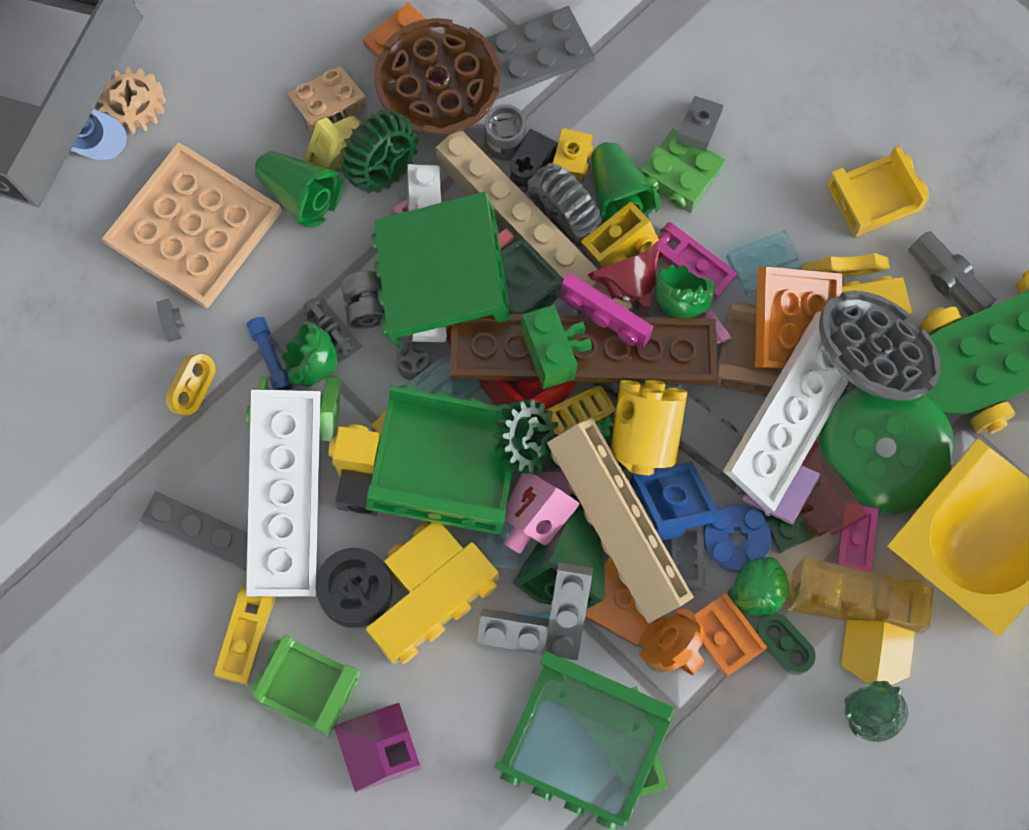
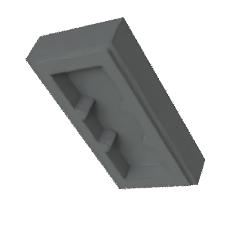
(699, 123)
(689, 557)

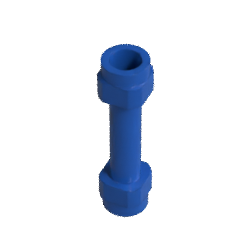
(260, 332)

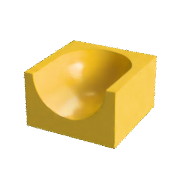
(974, 537)

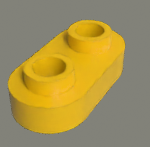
(189, 385)

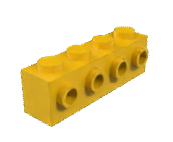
(433, 604)

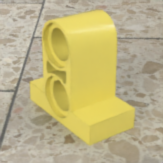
(329, 140)

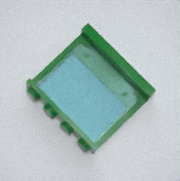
(586, 741)

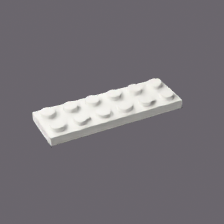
(787, 422)
(283, 493)

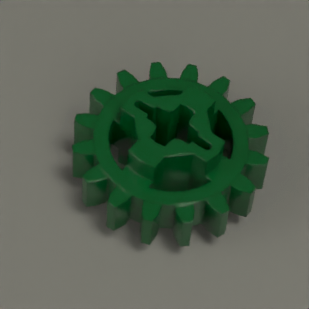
(525, 434)

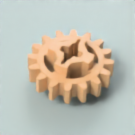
(143, 103)

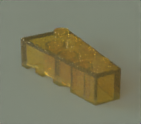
(859, 595)

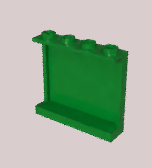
(440, 266)
(441, 461)

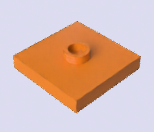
(618, 609)

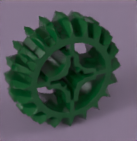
(379, 151)

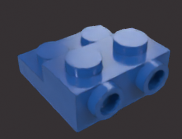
(674, 499)

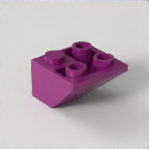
(377, 747)

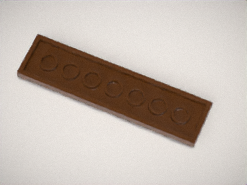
(675, 354)

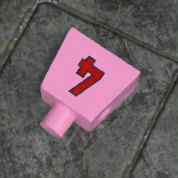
(536, 511)

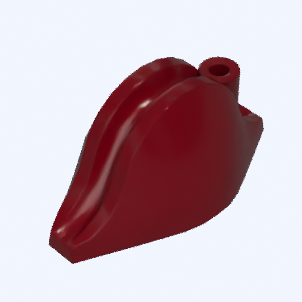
(630, 277)

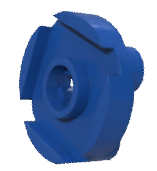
(749, 523)

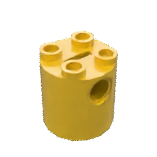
(647, 425)

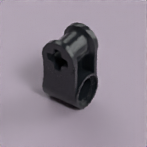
(532, 154)

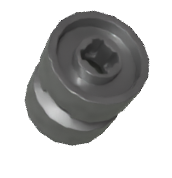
(504, 131)
(362, 300)

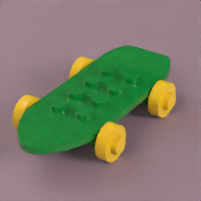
(982, 359)

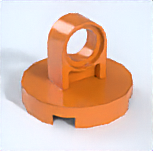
(673, 643)

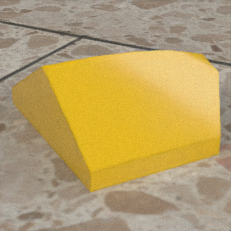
(877, 651)

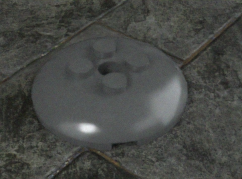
(878, 346)

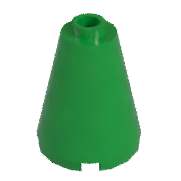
(620, 182)
(300, 186)

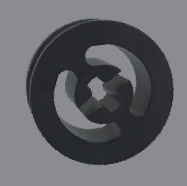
(374, 571)

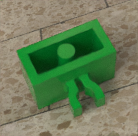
(551, 346)

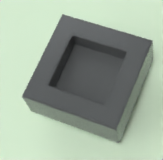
(170, 319)

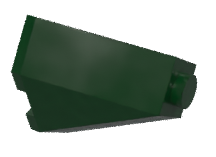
(573, 544)

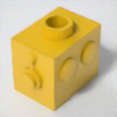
(574, 152)

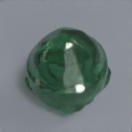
(876, 711)

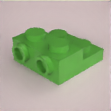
(681, 171)

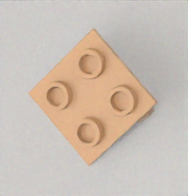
(327, 96)

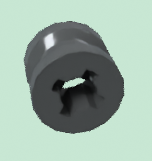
(411, 354)

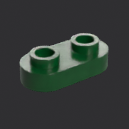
(787, 642)

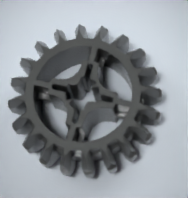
(564, 202)

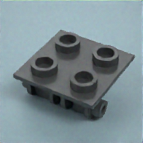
(324, 317)

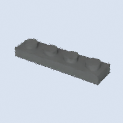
(197, 529)

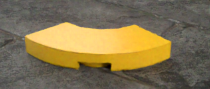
(850, 265)

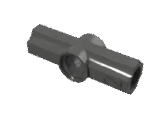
(951, 274)

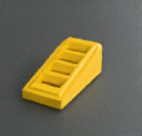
(594, 402)

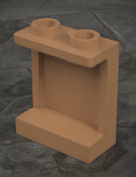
(737, 356)

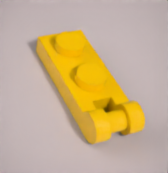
(243, 638)

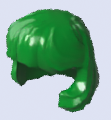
(760, 587)

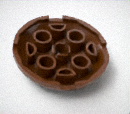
(442, 51)

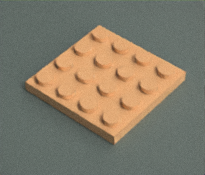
(192, 225)

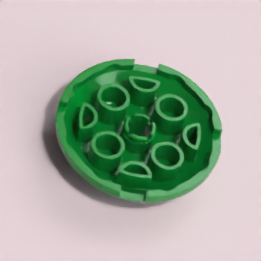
(921, 454)

